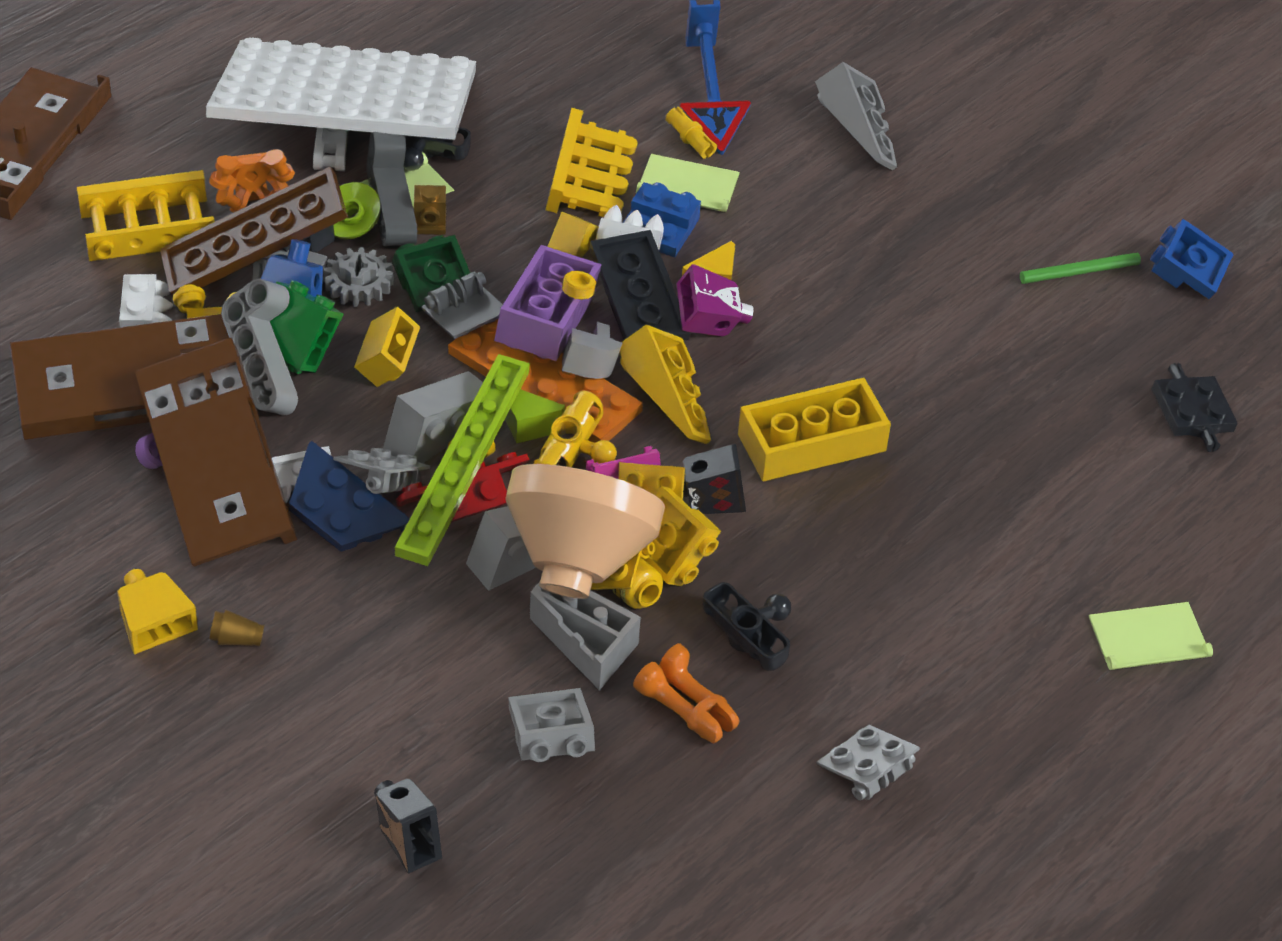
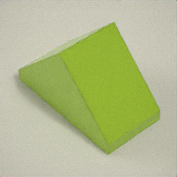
(532, 416)

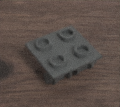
(463, 305)

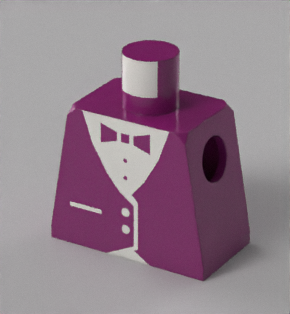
(710, 303)

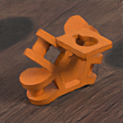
(249, 177)

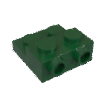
(429, 266)

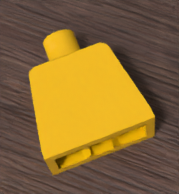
(154, 610)

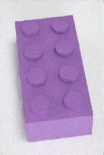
(537, 311)

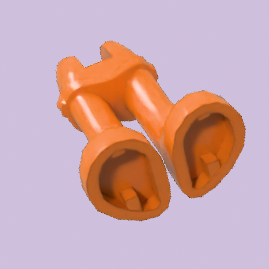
(711, 709)

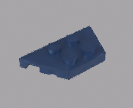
(340, 504)

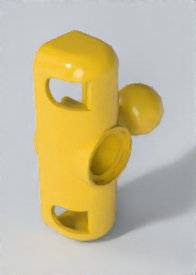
(580, 423)

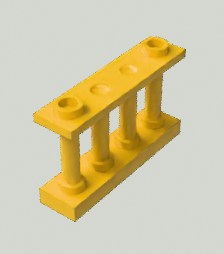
(139, 195)

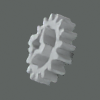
(358, 276)

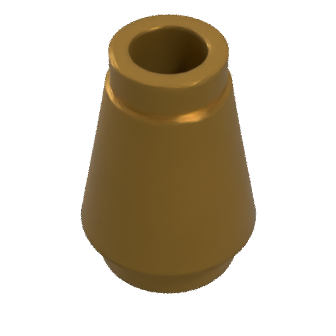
(235, 630)

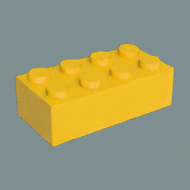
(813, 429)

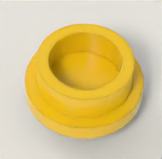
(189, 297)

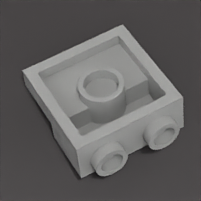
(552, 724)

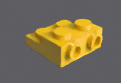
(682, 540)

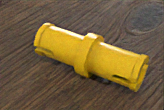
(691, 132)

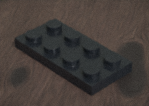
(637, 284)

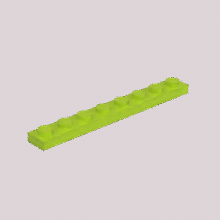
(462, 460)

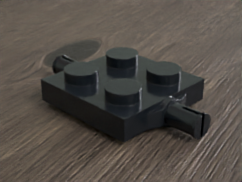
(1194, 406)

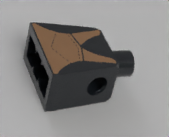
(406, 807)

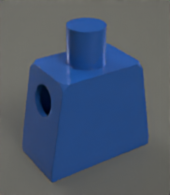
(295, 267)

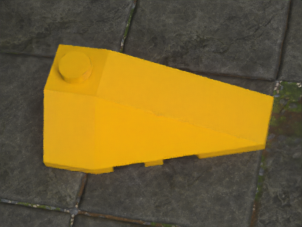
(664, 372)

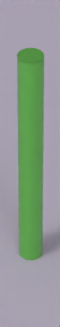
(1080, 268)

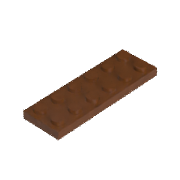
(254, 231)

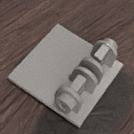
(385, 471)
(870, 760)

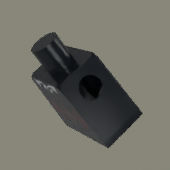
(714, 481)

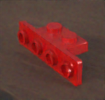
(484, 493)

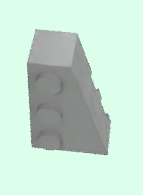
(430, 416)
(498, 550)
(588, 631)

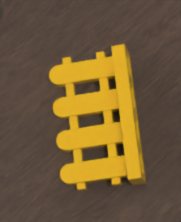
(585, 155)

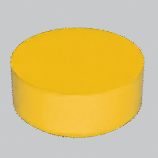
(578, 285)

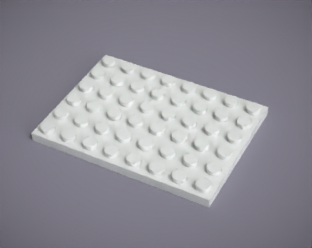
(343, 89)

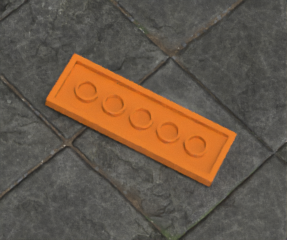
(548, 380)

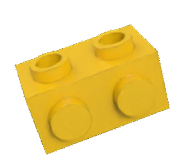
(387, 347)

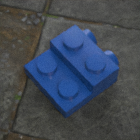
(676, 211)
(1191, 258)

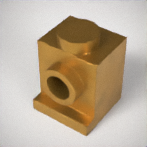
(430, 209)

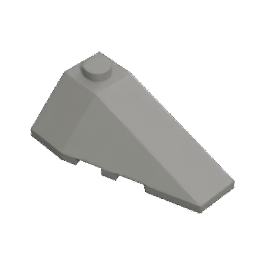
(858, 107)

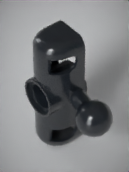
(434, 146)
(748, 626)

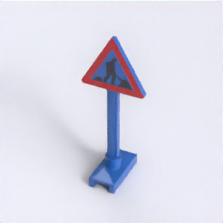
(717, 117)

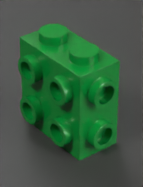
(305, 328)

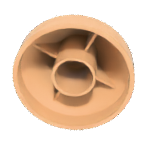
(580, 524)

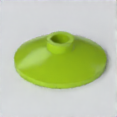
(365, 202)

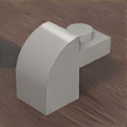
(590, 353)

